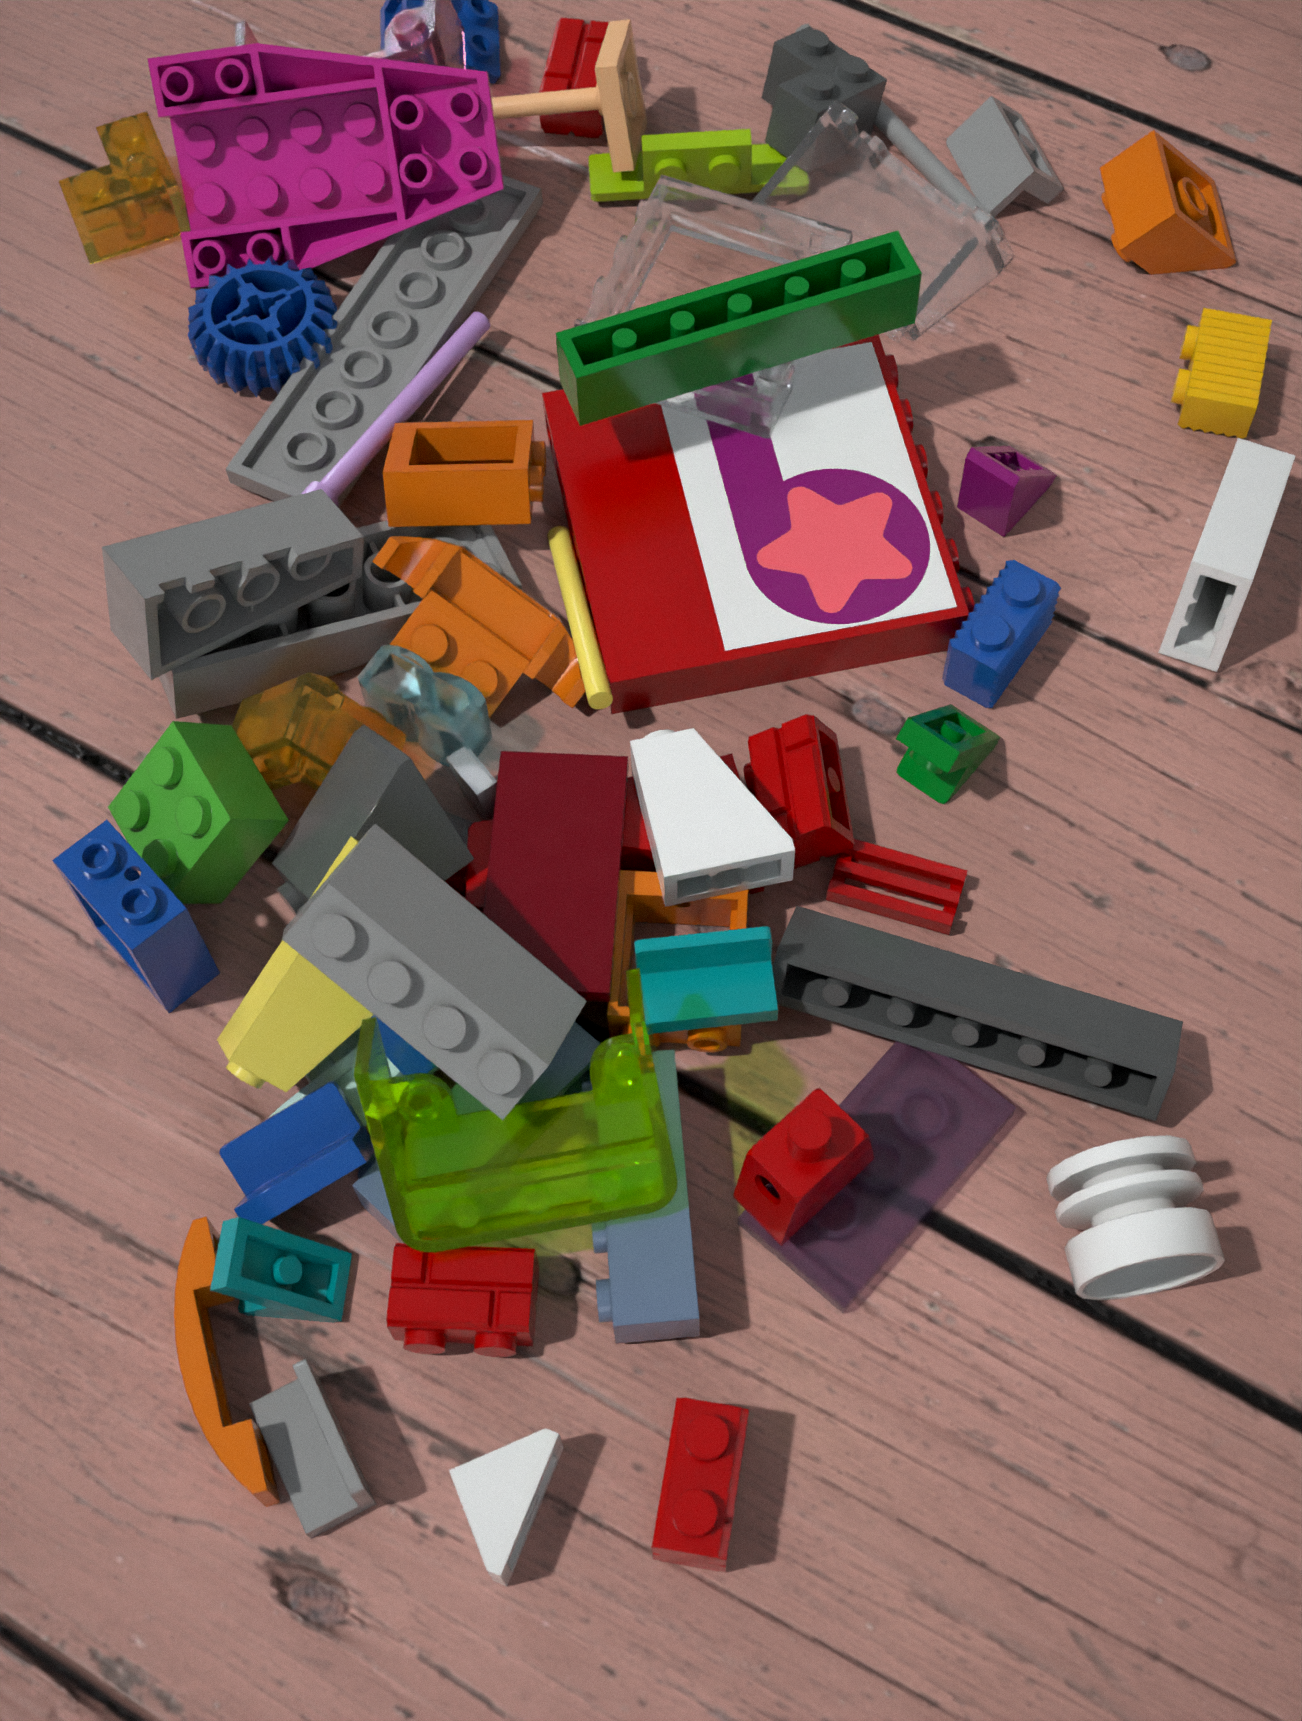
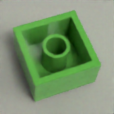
(198, 811)

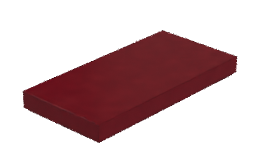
(560, 861)

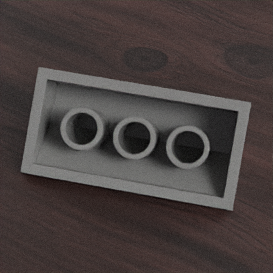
(436, 971)

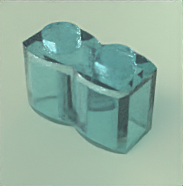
(426, 705)

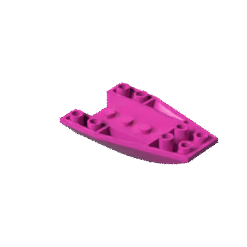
(318, 150)

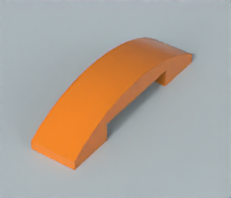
(238, 1444)

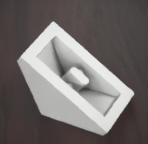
(504, 1495)

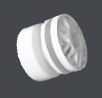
(1134, 1218)

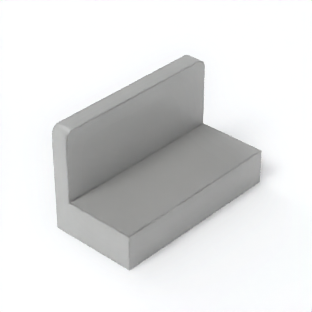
(1001, 157)
(312, 1452)

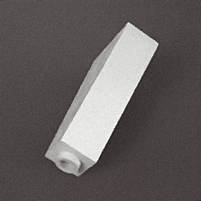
(1227, 555)

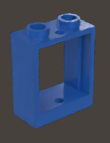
(137, 915)

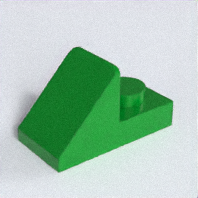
(943, 750)

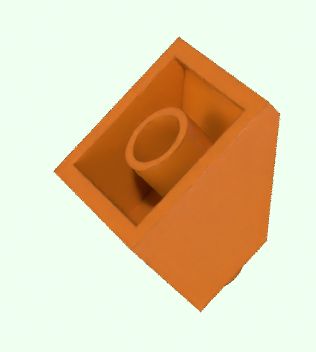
(1164, 210)

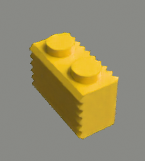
(1223, 372)

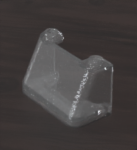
(863, 188)

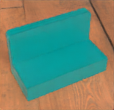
(708, 979)

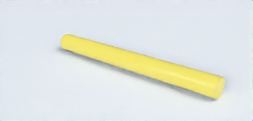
(579, 618)

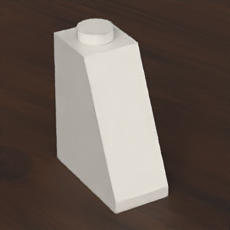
(703, 821)

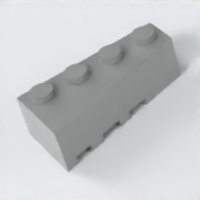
(225, 576)

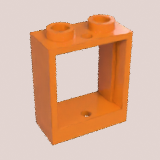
(463, 473)
(643, 902)

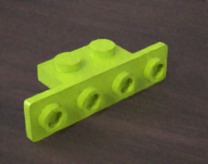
(706, 158)

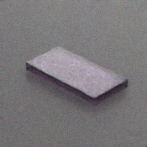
(925, 1131)

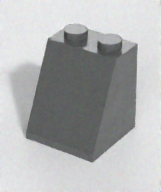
(366, 787)

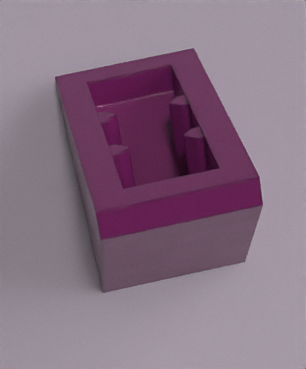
(1001, 486)

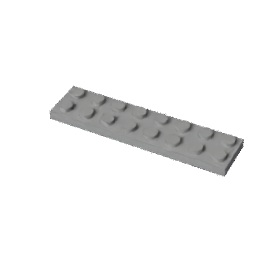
(384, 335)

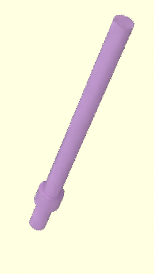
(401, 407)

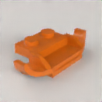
(479, 622)

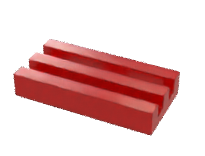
(904, 865)

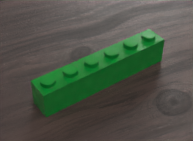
(738, 327)

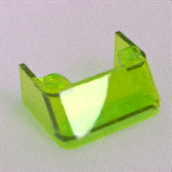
(536, 1170)

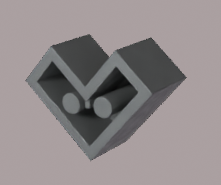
(807, 78)

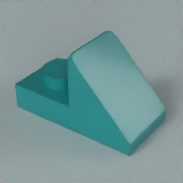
(280, 1273)

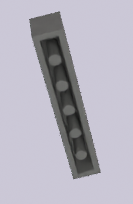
(977, 1012)

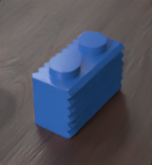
(1000, 633)

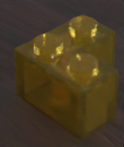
(131, 198)
(302, 728)

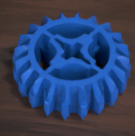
(260, 324)

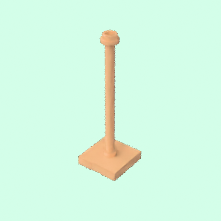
(616, 96)

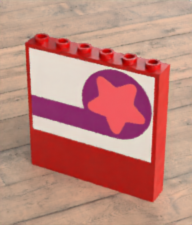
(756, 556)

